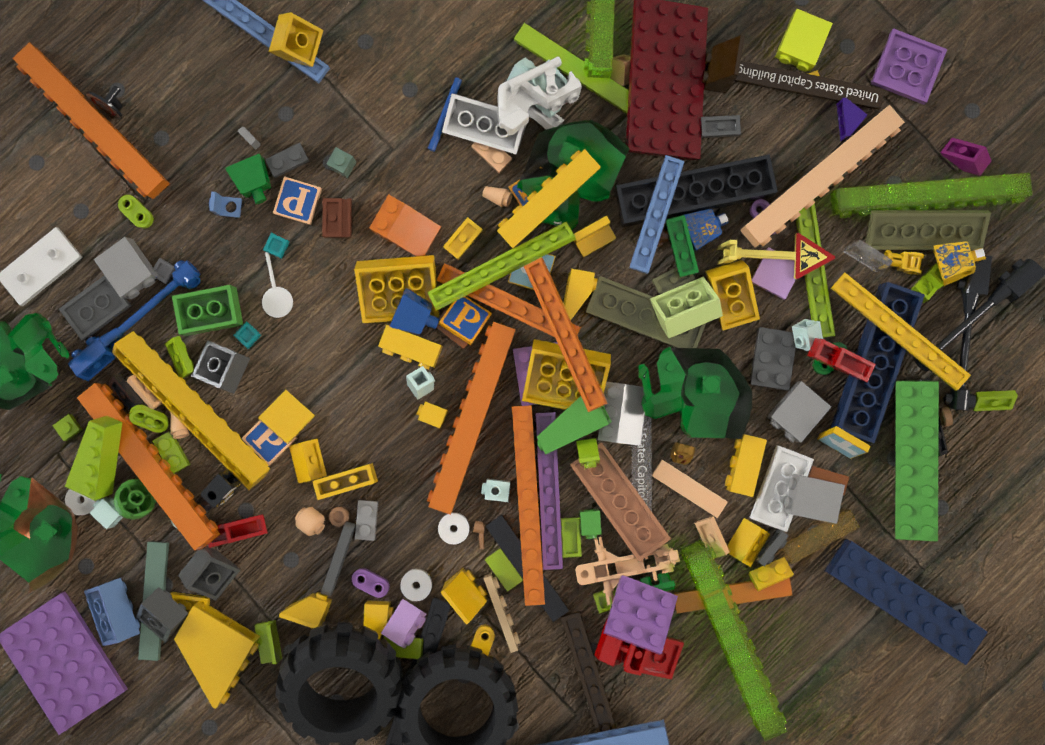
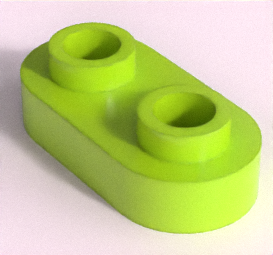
(134, 210)
(146, 418)

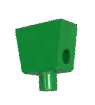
(251, 177)

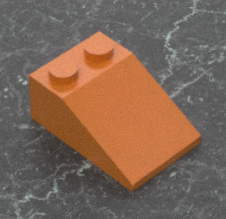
(404, 227)

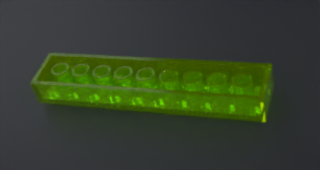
(733, 639)

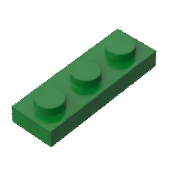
(681, 246)

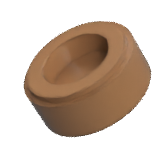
(945, 416)
(339, 516)

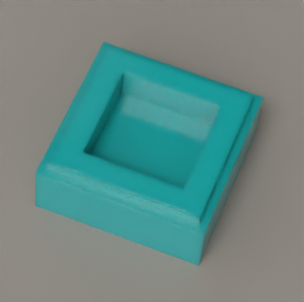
(276, 245)
(247, 335)

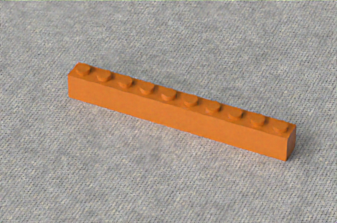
(91, 121)
(472, 417)
(152, 469)
(528, 505)

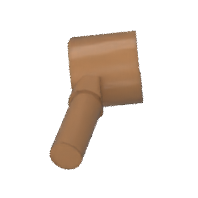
(479, 528)

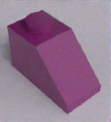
(967, 156)

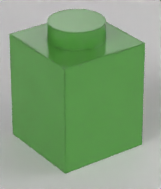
(590, 523)

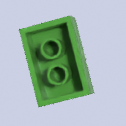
(207, 310)

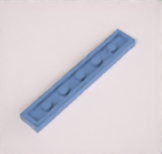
(656, 214)

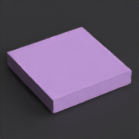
(775, 276)

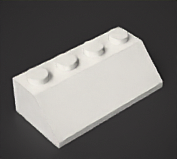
(479, 123)

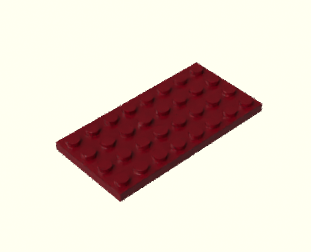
(666, 79)

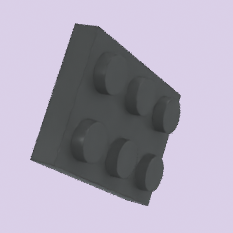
(94, 308)
(773, 359)

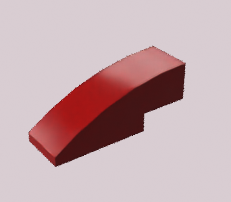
(841, 359)
(240, 530)

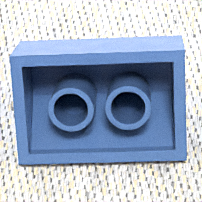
(112, 612)

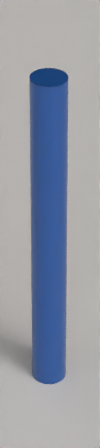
(438, 130)

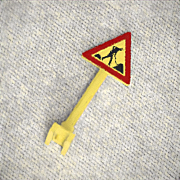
(806, 256)

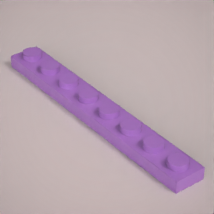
(549, 500)

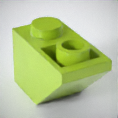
(588, 453)

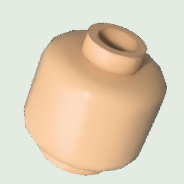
(310, 521)

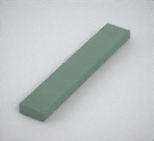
(154, 577)

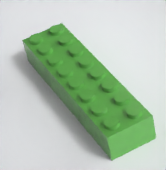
(916, 460)

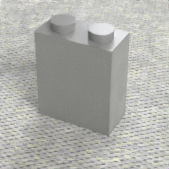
(126, 268)
(798, 412)
(814, 498)

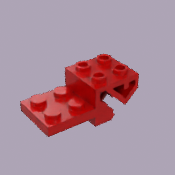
(639, 660)

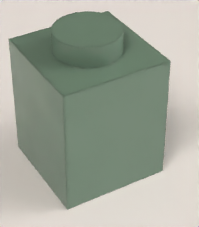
(341, 162)

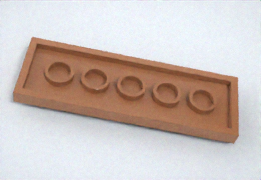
(622, 505)

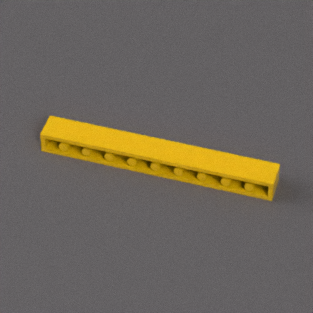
(191, 410)

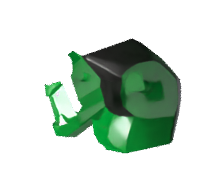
(556, 147)
(23, 361)
(704, 388)

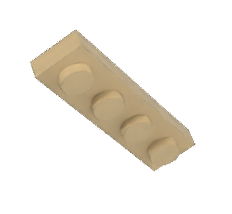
(505, 619)

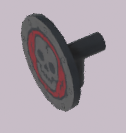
(109, 104)

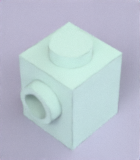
(805, 333)
(420, 382)
(496, 490)
(106, 513)

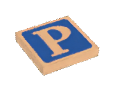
(297, 200)
(265, 442)

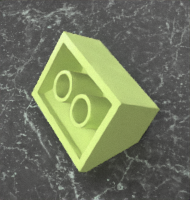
(686, 307)

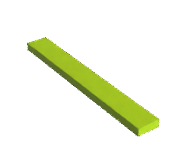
(548, 50)
(501, 265)
(816, 280)

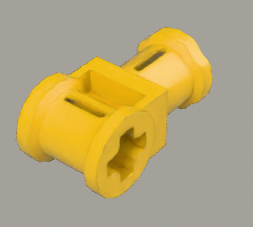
(906, 261)

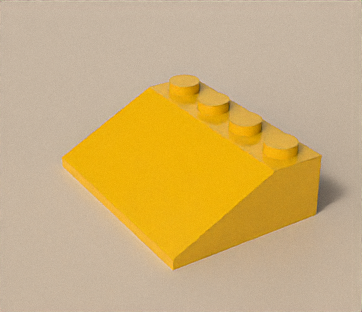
(384, 281)
(550, 379)

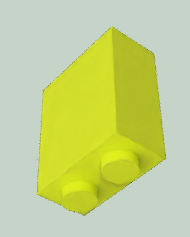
(803, 40)

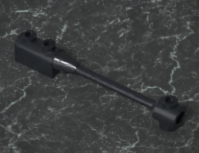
(1011, 286)
(971, 289)

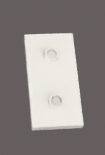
(39, 266)
(774, 489)

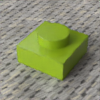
(67, 427)

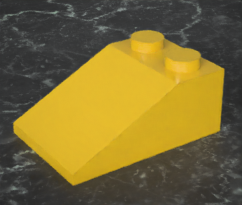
(578, 288)
(736, 293)
(464, 594)

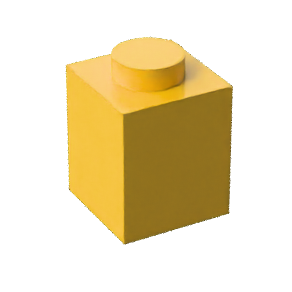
(432, 414)

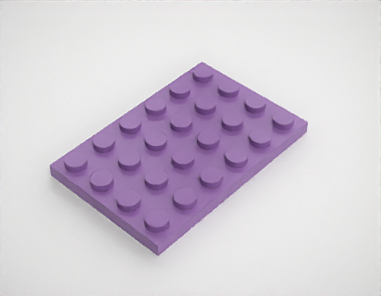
(62, 662)

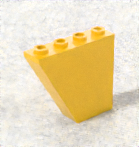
(215, 650)

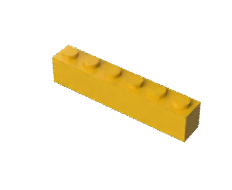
(549, 198)

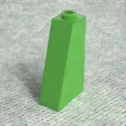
(572, 425)

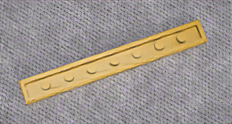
(900, 331)

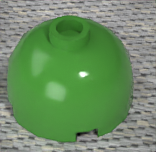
(133, 500)

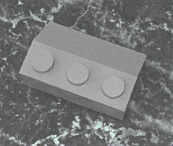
(625, 413)

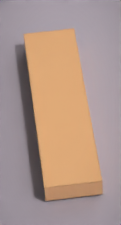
(689, 488)

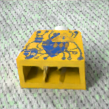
(956, 260)

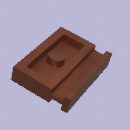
(337, 218)

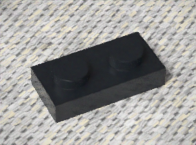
(124, 391)

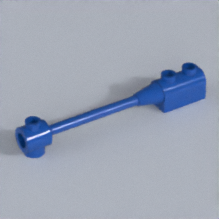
(99, 354)

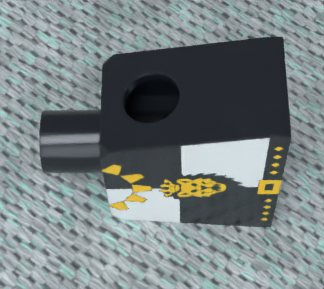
(219, 490)

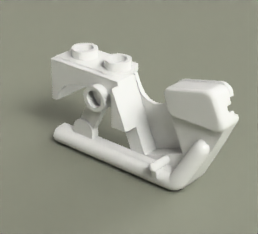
(519, 95)

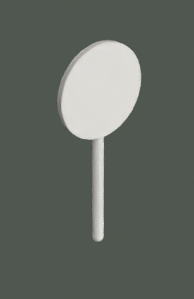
(277, 300)

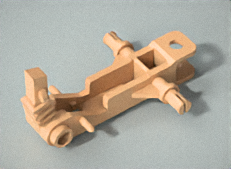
(628, 566)

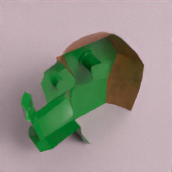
(35, 532)

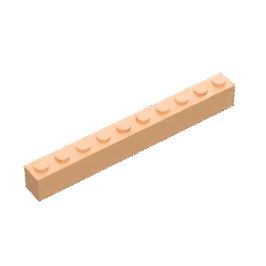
(822, 176)

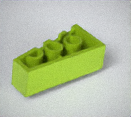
(96, 459)

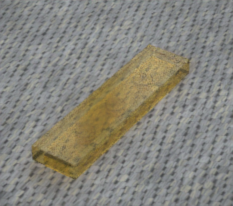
(820, 537)

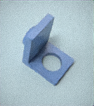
(218, 205)

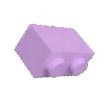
(404, 624)

